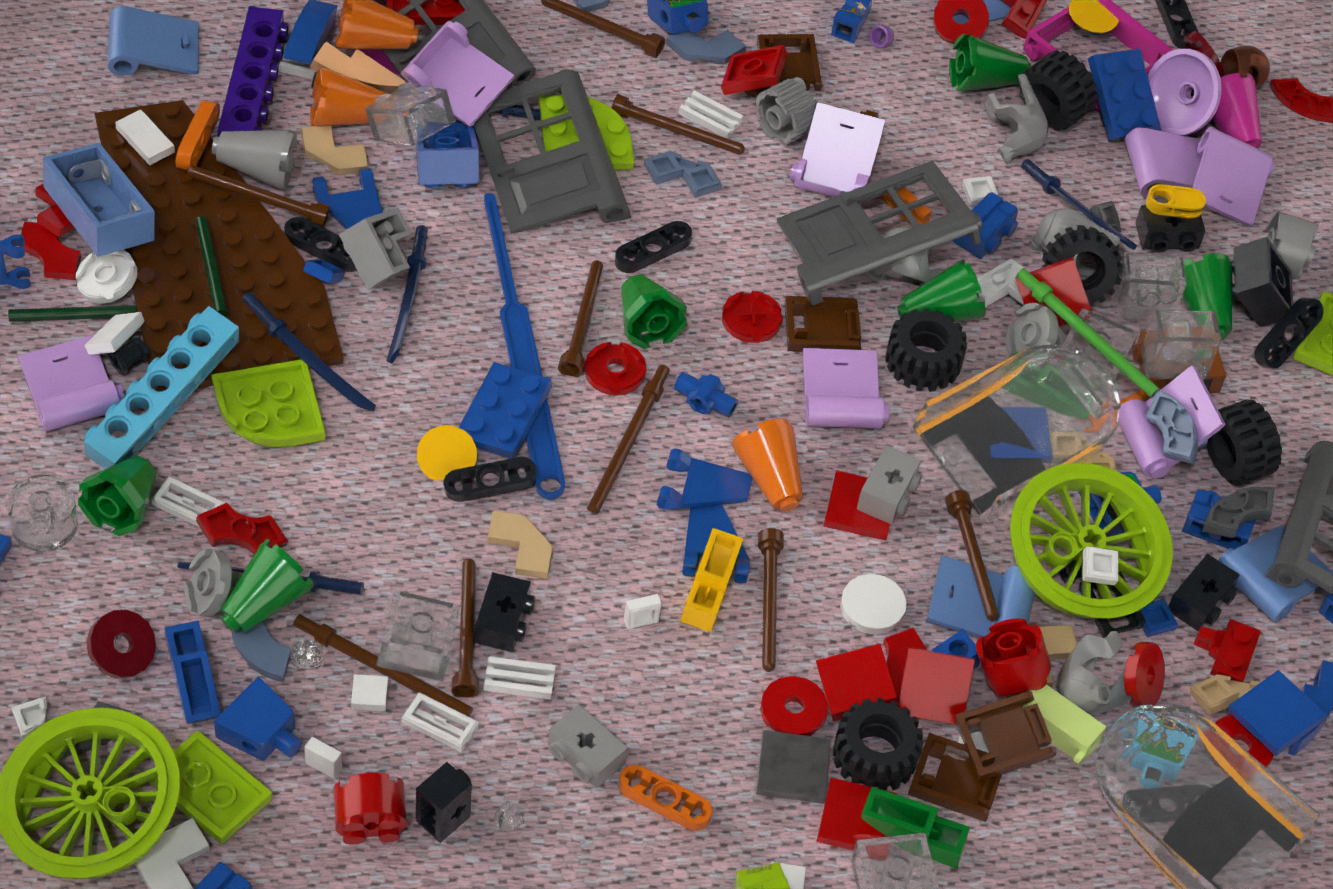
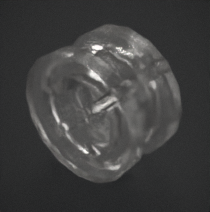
(307, 654)

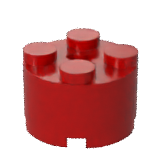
(1014, 657)
(370, 808)

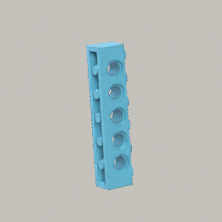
(160, 406)

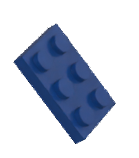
(1123, 92)
(505, 409)

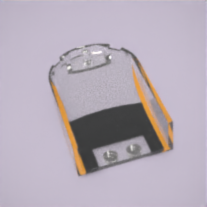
(1018, 422)
(1198, 800)

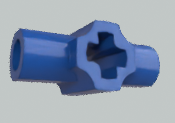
(705, 394)

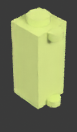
(1068, 724)

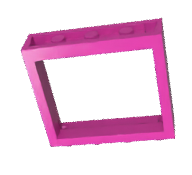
(1127, 31)

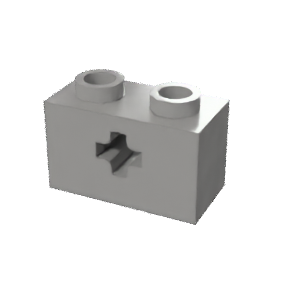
(889, 484)
(587, 746)

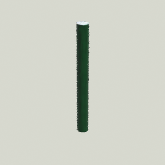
(211, 265)
(69, 313)

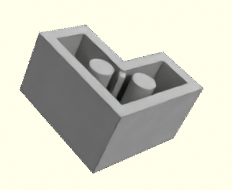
(376, 248)

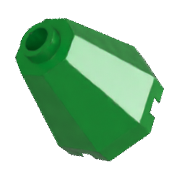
(651, 309)
(118, 495)

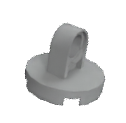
(1033, 327)
(210, 582)

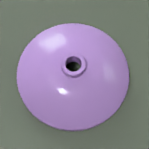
(1171, 85)

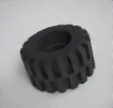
(1062, 88)
(1093, 241)
(924, 367)
(1247, 443)
(880, 721)

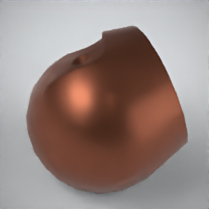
(1247, 60)

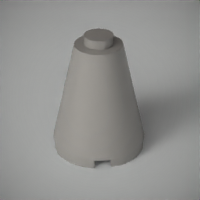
(258, 153)

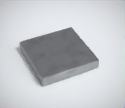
(793, 766)

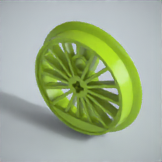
(1135, 510)
(39, 755)

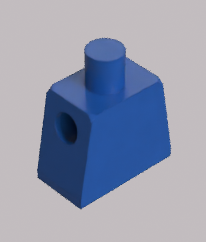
(258, 723)

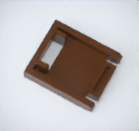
(797, 64)
(826, 324)
(1009, 733)
(955, 781)

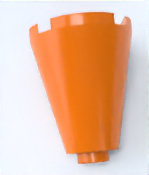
(374, 26)
(340, 99)
(772, 461)

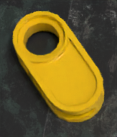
(1182, 201)

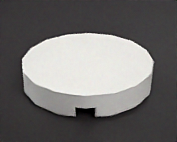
(106, 277)
(873, 604)

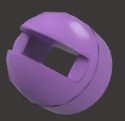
(878, 33)

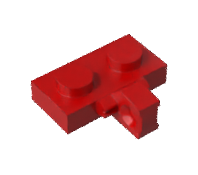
(1229, 648)

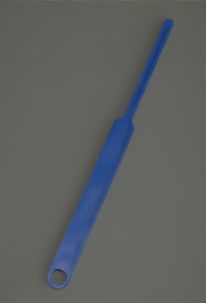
(523, 356)

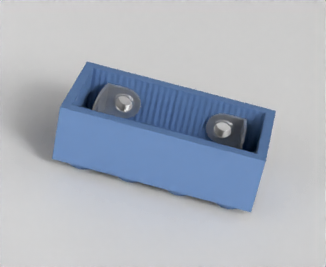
(91, 182)

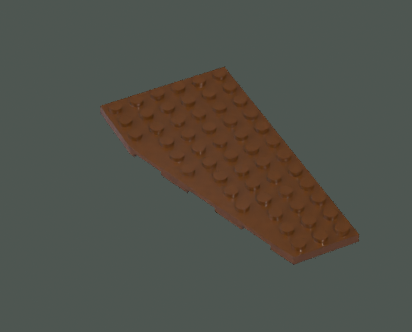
(247, 247)

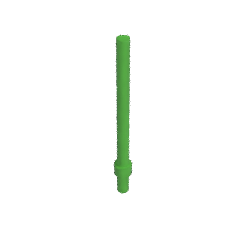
(1043, 293)

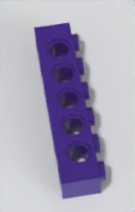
(254, 71)

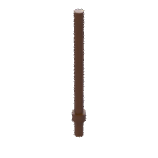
(651, 394)
(327, 636)

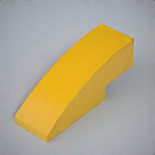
(711, 580)

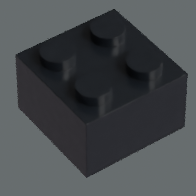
(1262, 281)

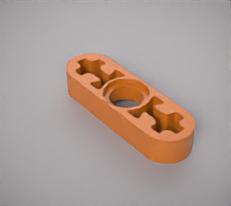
(197, 134)
(661, 784)

